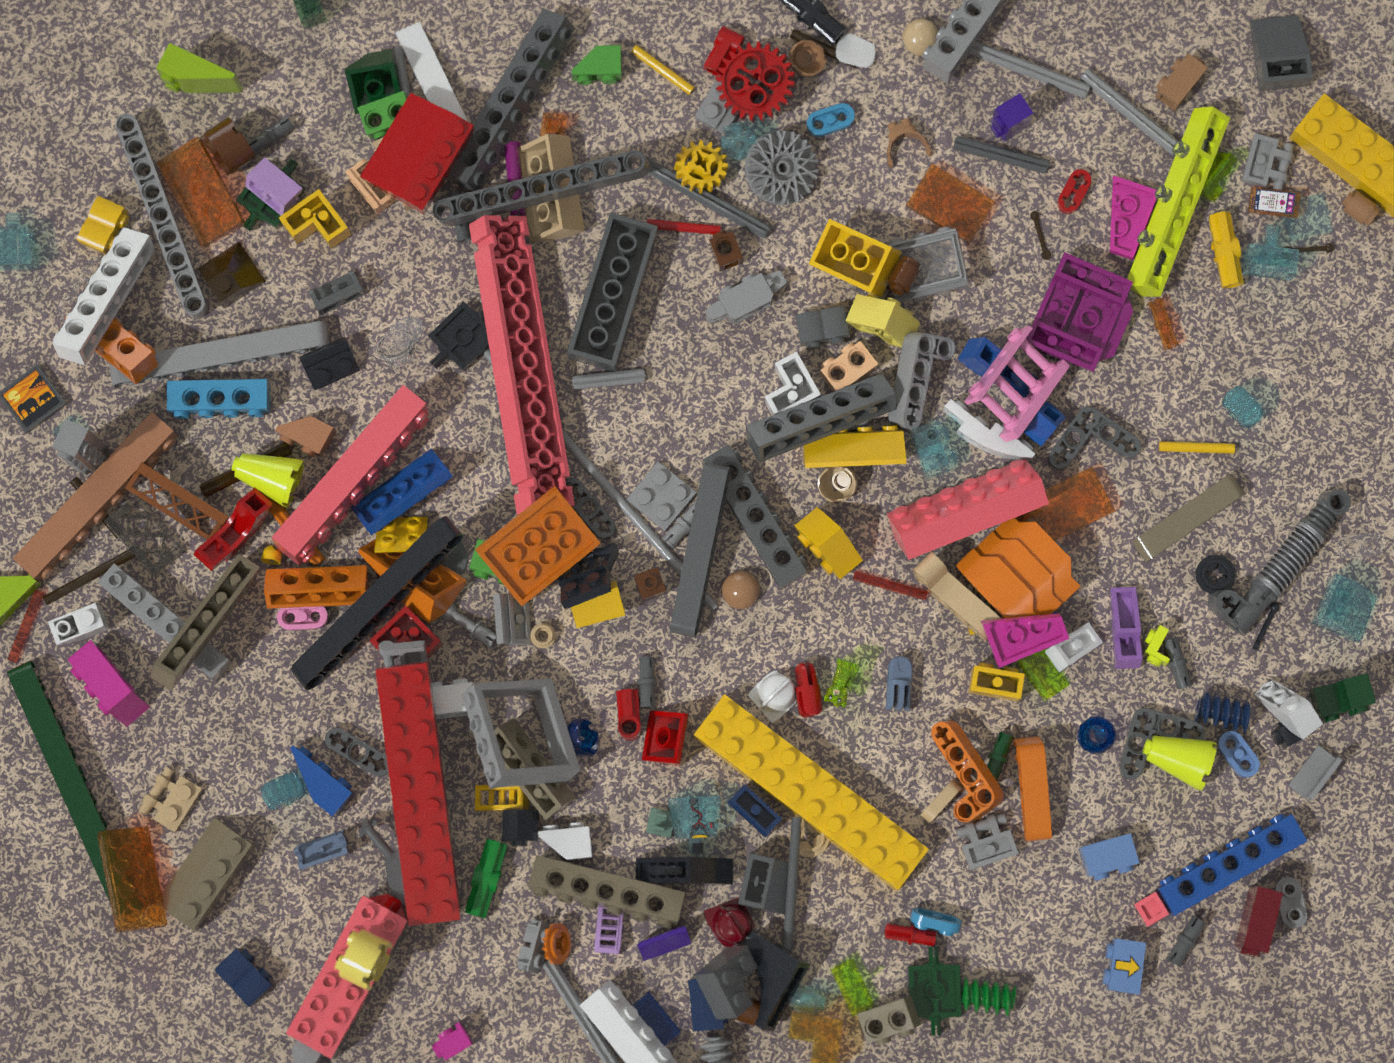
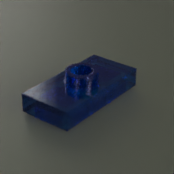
(656, 1018)

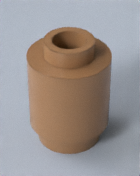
(1360, 208)

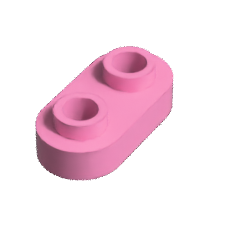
(302, 618)

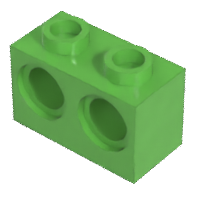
(386, 109)

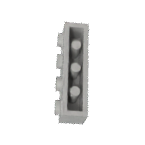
(80, 447)

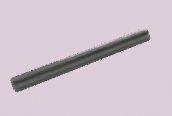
(710, 200)

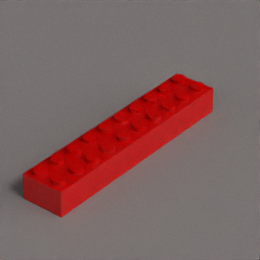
(418, 793)

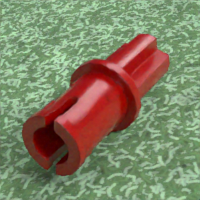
(910, 934)

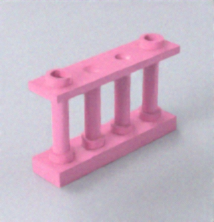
(1039, 389)

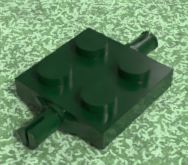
(259, 209)
(935, 990)

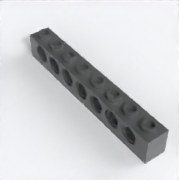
(511, 98)

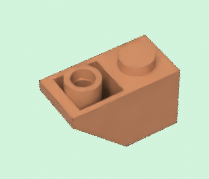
(309, 433)

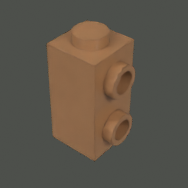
(1180, 83)

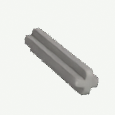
(608, 379)

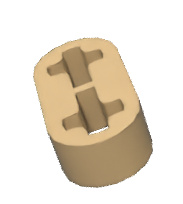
(940, 801)

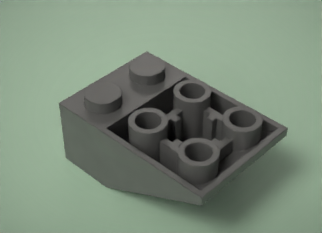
(1280, 53)

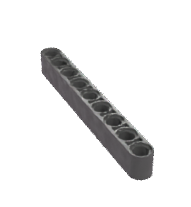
(552, 191)

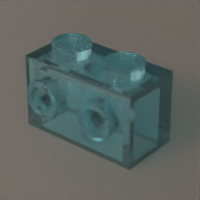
(933, 449)

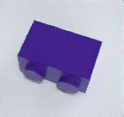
(1011, 118)

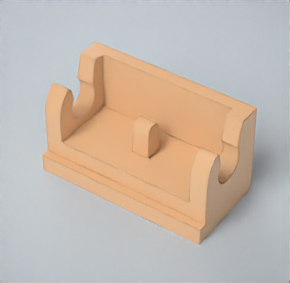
(374, 196)

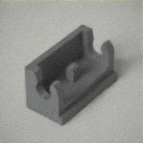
(336, 293)

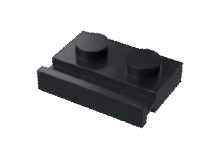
(329, 363)

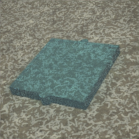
(1311, 219)

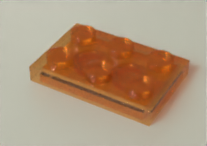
(950, 203)

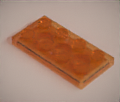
(201, 192)
(1071, 505)
(132, 879)

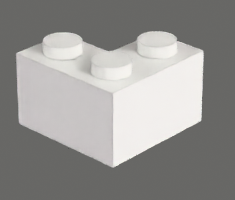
(797, 386)

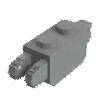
(745, 299)

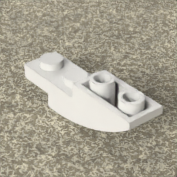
(976, 433)

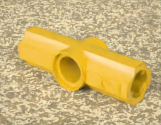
(1226, 250)

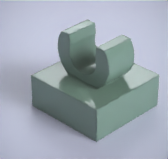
(659, 823)

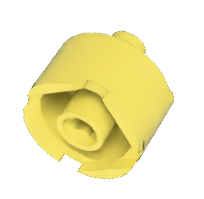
(364, 959)

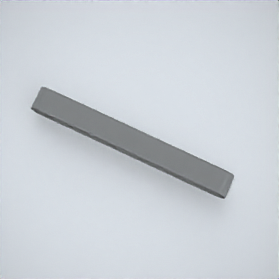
(154, 208)
(232, 352)

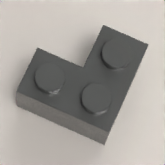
(723, 983)

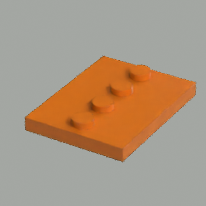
(537, 546)

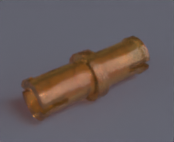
(1163, 324)

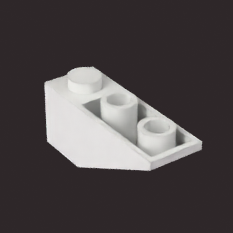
(1289, 708)

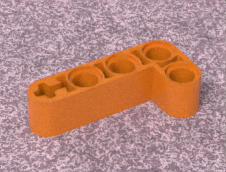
(963, 769)
(1033, 788)

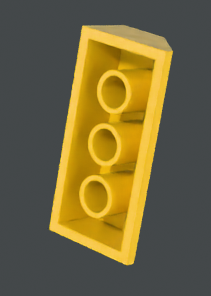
(857, 448)

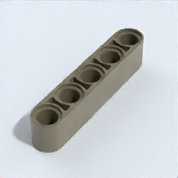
(1188, 517)

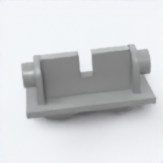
(533, 958)

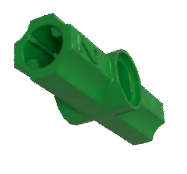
(486, 878)

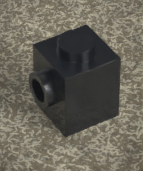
(520, 826)

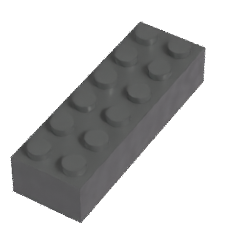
(612, 292)

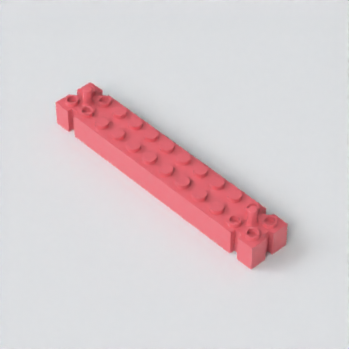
(520, 359)

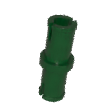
(999, 754)

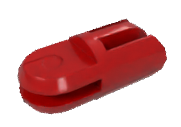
(807, 690)

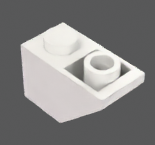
(79, 624)
(571, 842)

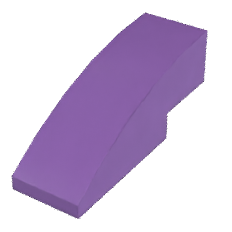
(1125, 628)

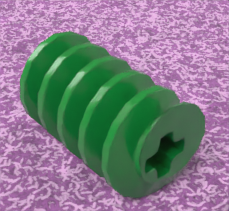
(988, 996)

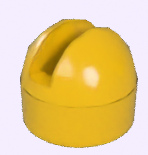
(271, 553)

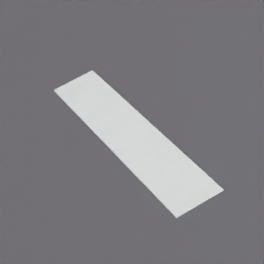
(428, 69)

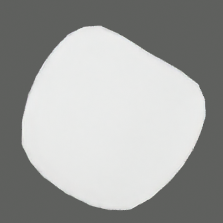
(855, 51)

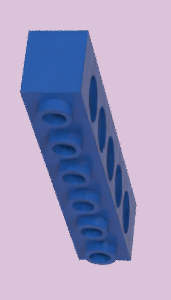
(1290, 838)

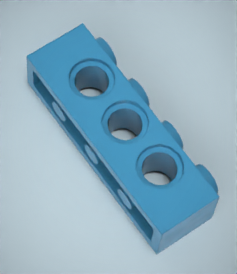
(180, 391)

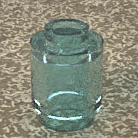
(808, 1000)

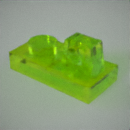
(1220, 168)

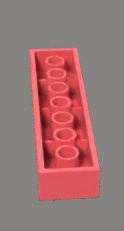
(351, 476)

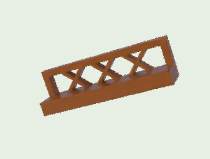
(179, 492)

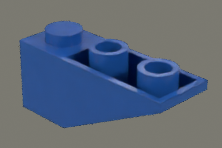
(323, 788)

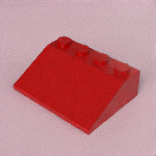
(418, 152)

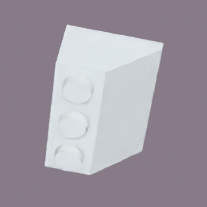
(449, 698)

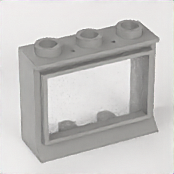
(940, 262)

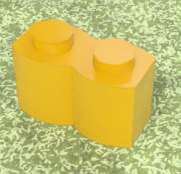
(102, 225)

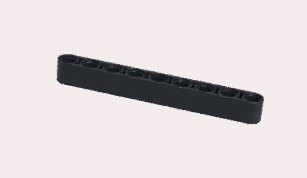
(377, 603)

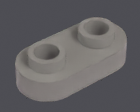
(1291, 902)

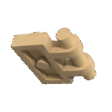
(177, 803)

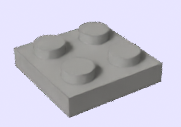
(661, 496)

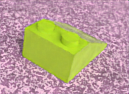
(194, 74)

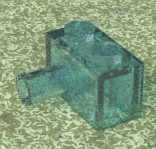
(1270, 259)

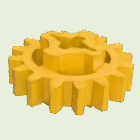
(706, 158)

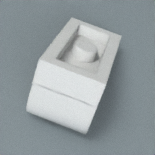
(1069, 651)

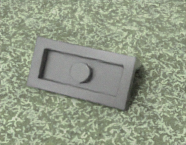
(1314, 773)

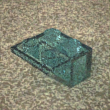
(1344, 608)

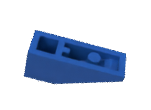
(981, 353)

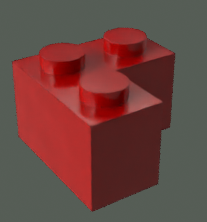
(407, 628)

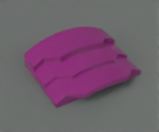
(1082, 314)

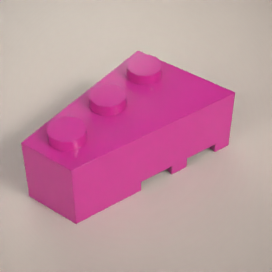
(106, 684)

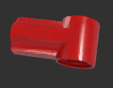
(725, 41)
(628, 711)

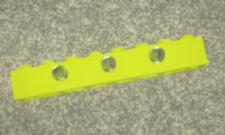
(1177, 201)

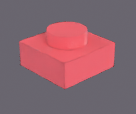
(1152, 909)

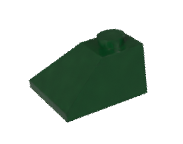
(372, 78)

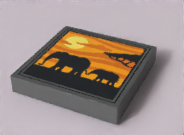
(32, 399)

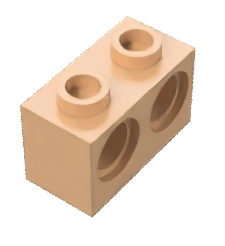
(852, 373)

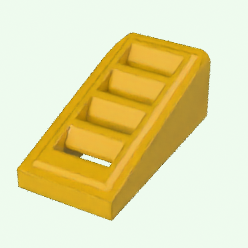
(522, 799)

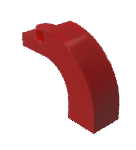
(238, 529)

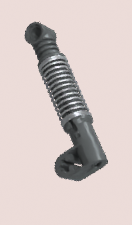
(1268, 585)

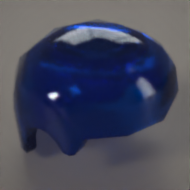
(1104, 733)
(587, 746)

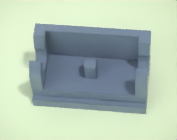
(322, 850)

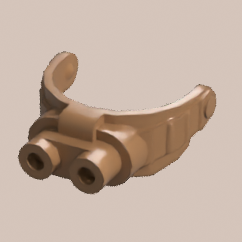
(903, 130)

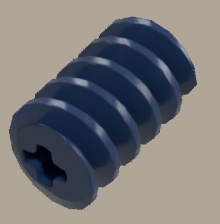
(1223, 711)

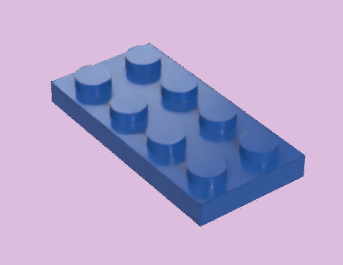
(401, 492)

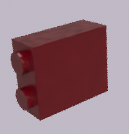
(1258, 921)

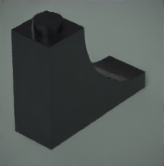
(685, 870)
(779, 977)

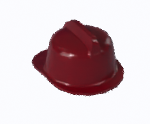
(729, 922)

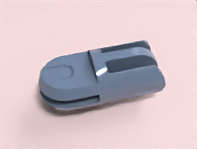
(899, 684)

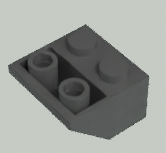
(765, 884)

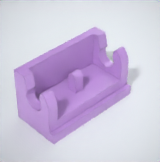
(273, 186)

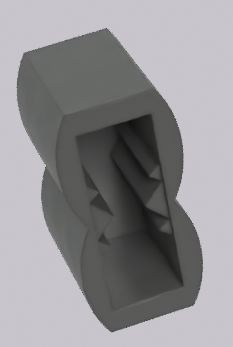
(822, 327)

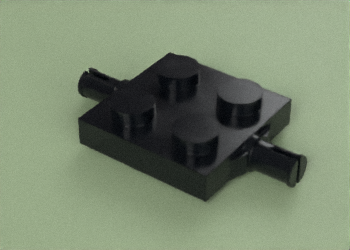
(460, 337)

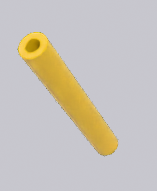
(662, 69)
(1196, 447)

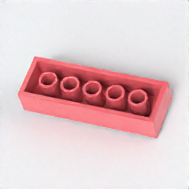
(967, 508)

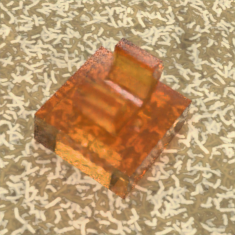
(553, 124)

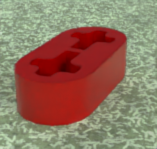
(1069, 188)

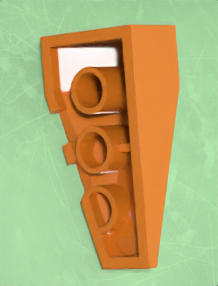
(432, 595)

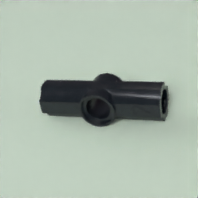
(817, 18)

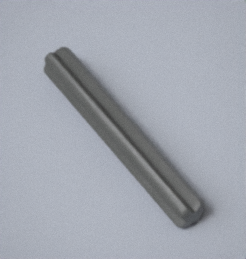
(1001, 154)

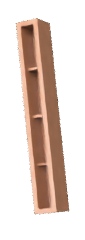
(94, 498)

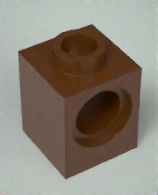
(725, 261)
(650, 584)

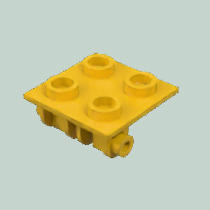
(400, 534)

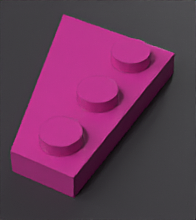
(1023, 636)

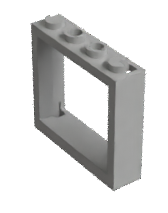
(553, 723)

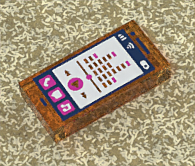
(1274, 202)

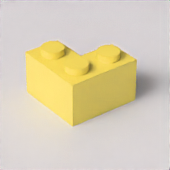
(882, 318)

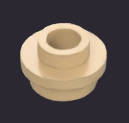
(540, 628)

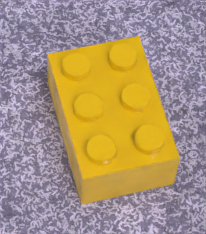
(855, 257)

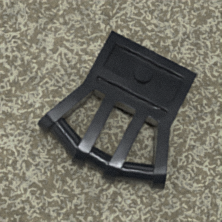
(591, 583)

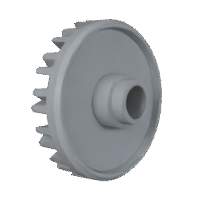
(796, 165)

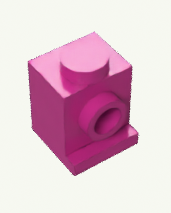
(452, 1042)

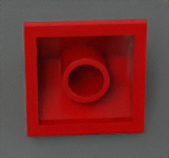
(665, 737)

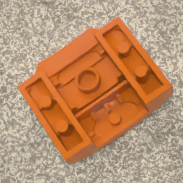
(1020, 570)

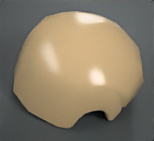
(919, 35)
(844, 477)

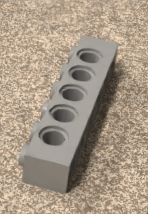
(946, 64)
(159, 617)

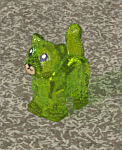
(841, 683)

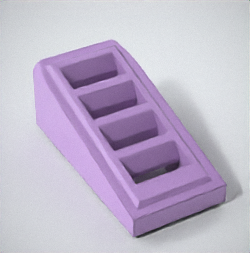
(608, 948)

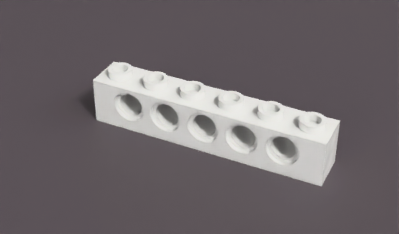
(103, 296)

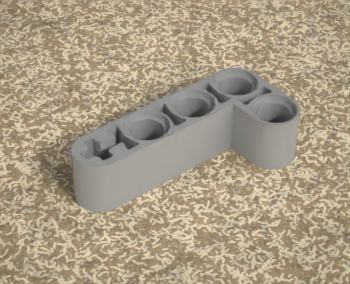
(914, 375)

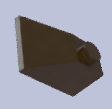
(231, 275)

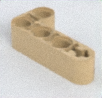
(953, 594)

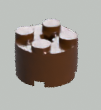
(228, 146)

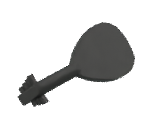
(392, 862)

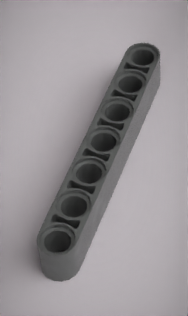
(700, 549)

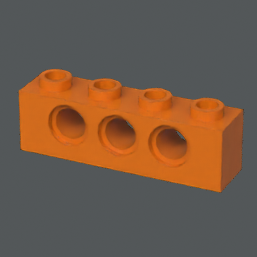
(126, 352)
(315, 586)

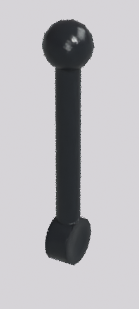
(1274, 607)

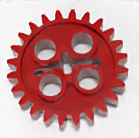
(768, 64)

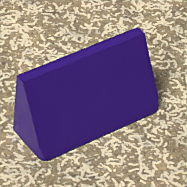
(664, 943)

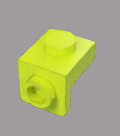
(1154, 640)

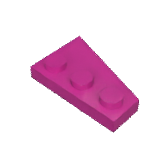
(1130, 215)

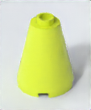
(270, 475)
(1182, 758)

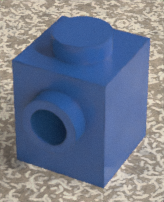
(1044, 423)

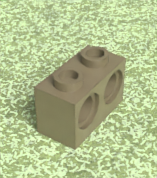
(887, 1016)

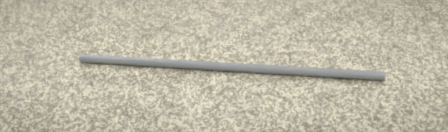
(624, 506)

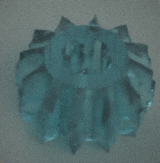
(1242, 407)
(283, 791)

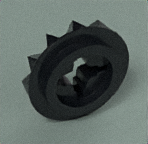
(1224, 568)

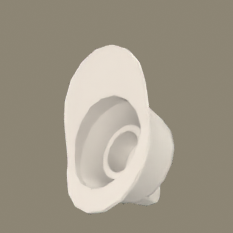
(774, 695)

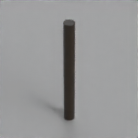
(87, 577)

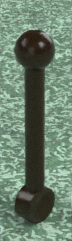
(1328, 248)
(1046, 255)

